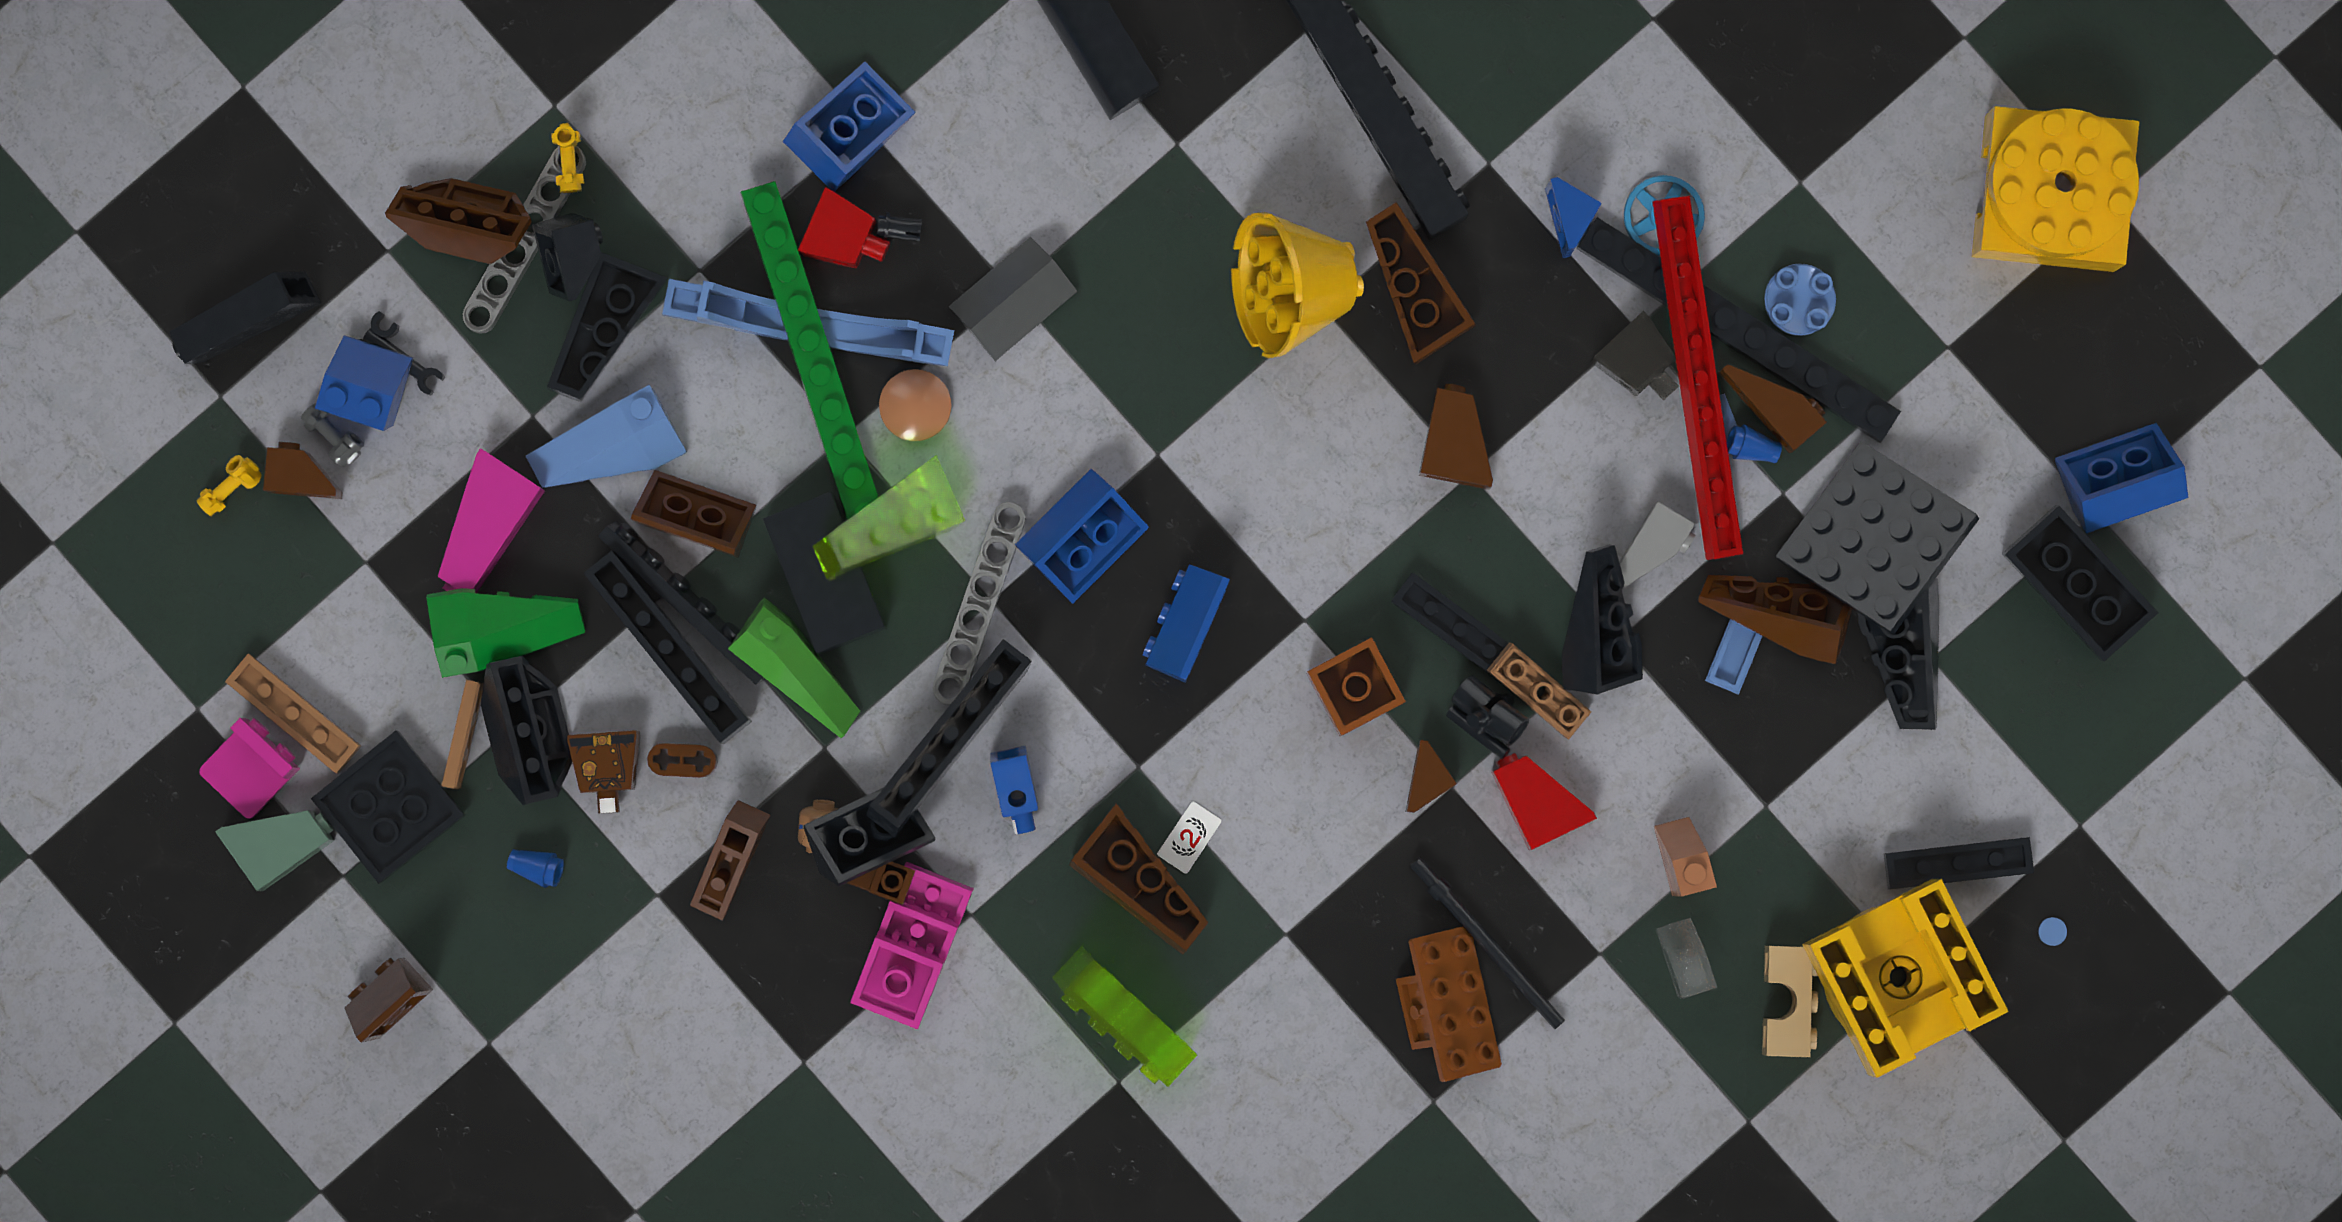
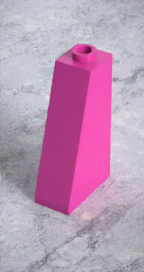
(487, 521)

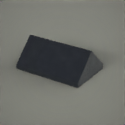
(852, 844)

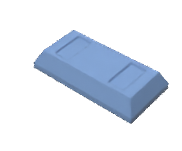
(1733, 657)

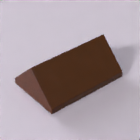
(694, 513)

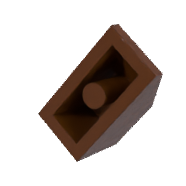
(297, 473)

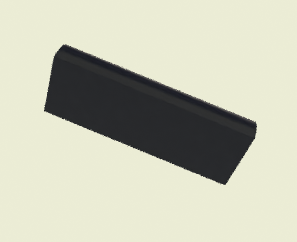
(1102, 52)

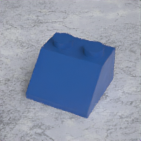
(364, 383)

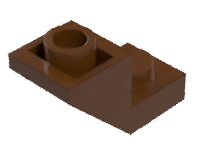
(887, 881)

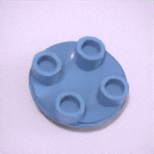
(1800, 299)

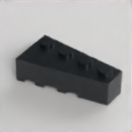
(605, 316)

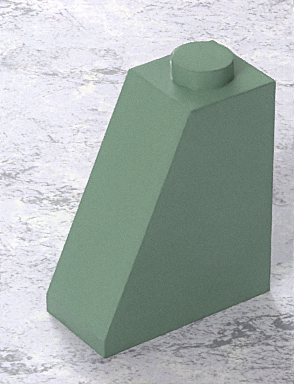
(276, 845)

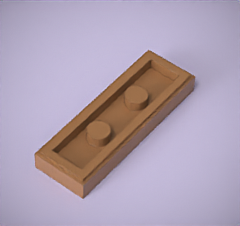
(463, 735)

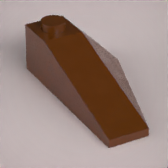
(1785, 612)

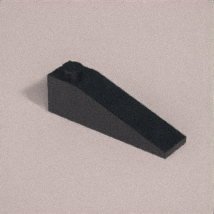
(1599, 641)
(1910, 662)

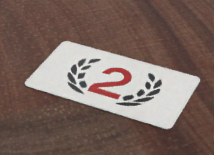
(1189, 837)

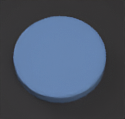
(2052, 931)

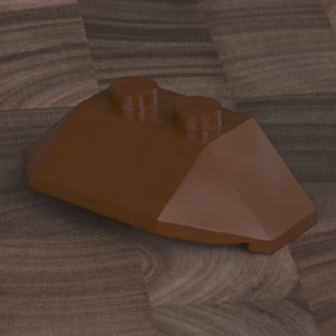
(460, 218)

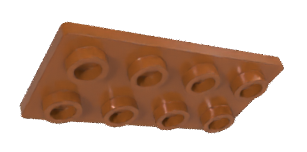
(1448, 1005)

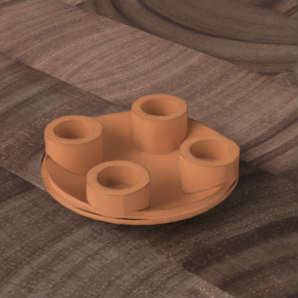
(915, 405)

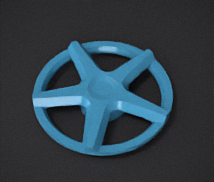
(1646, 199)

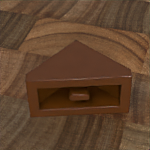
(1428, 778)

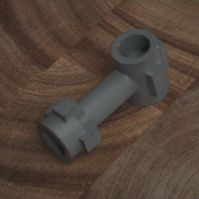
(345, 448)

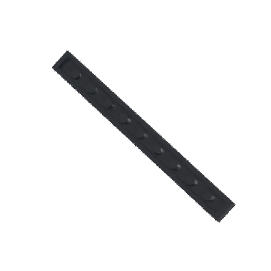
(1747, 335)

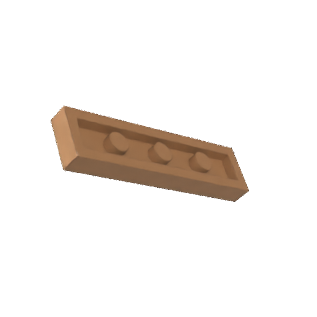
(293, 713)

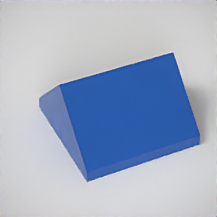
(1570, 213)

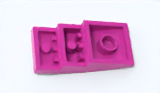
(912, 948)

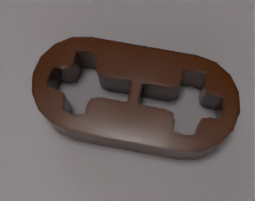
(682, 751)

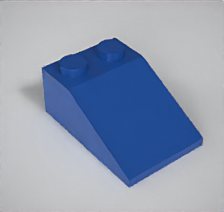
(848, 126)

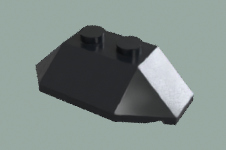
(525, 729)

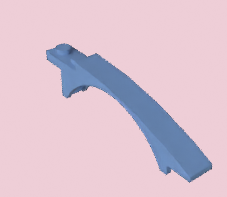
(848, 332)

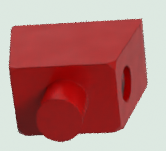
(841, 233)

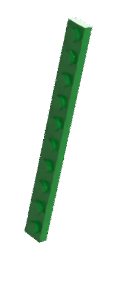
(809, 347)

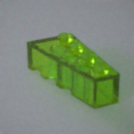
(900, 518)
(1123, 1017)

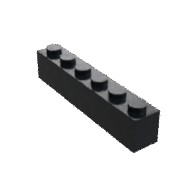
(667, 647)
(948, 738)

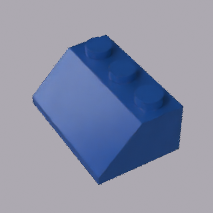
(2122, 477)
(1082, 535)
(1185, 622)

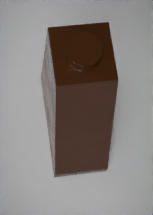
(1455, 441)

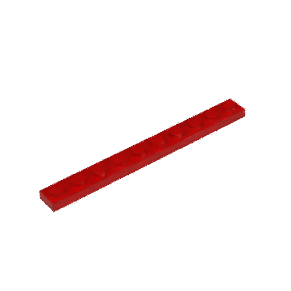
(1697, 377)

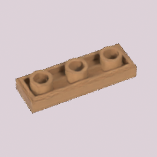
(1524, 678)

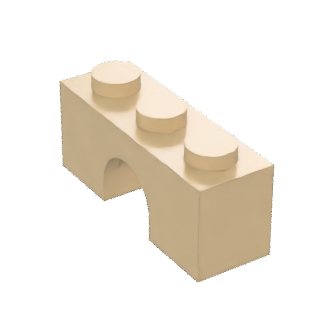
(1793, 1032)

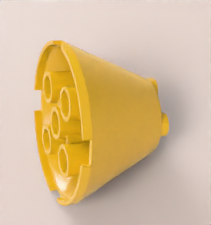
(1290, 282)

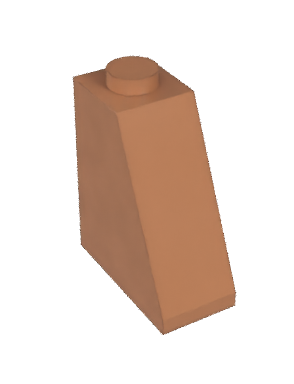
(1684, 857)

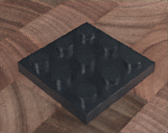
(388, 806)

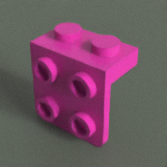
(249, 767)

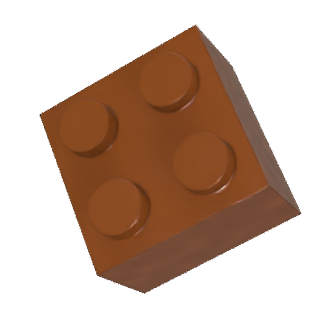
(1355, 687)

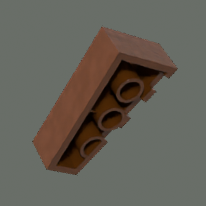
(1420, 291)
(1137, 880)

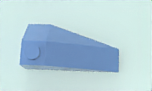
(616, 441)

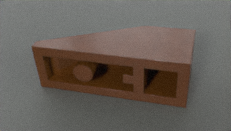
(1781, 410)
(729, 859)

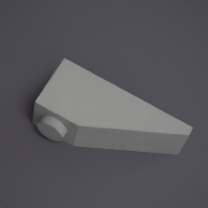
(1656, 541)

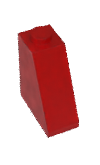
(1538, 802)

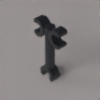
(379, 338)

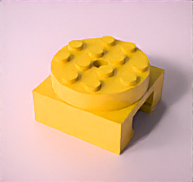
(2034, 220)
(1943, 987)

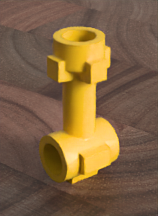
(567, 139)
(240, 472)

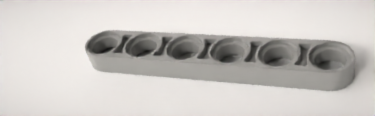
(514, 272)
(973, 601)

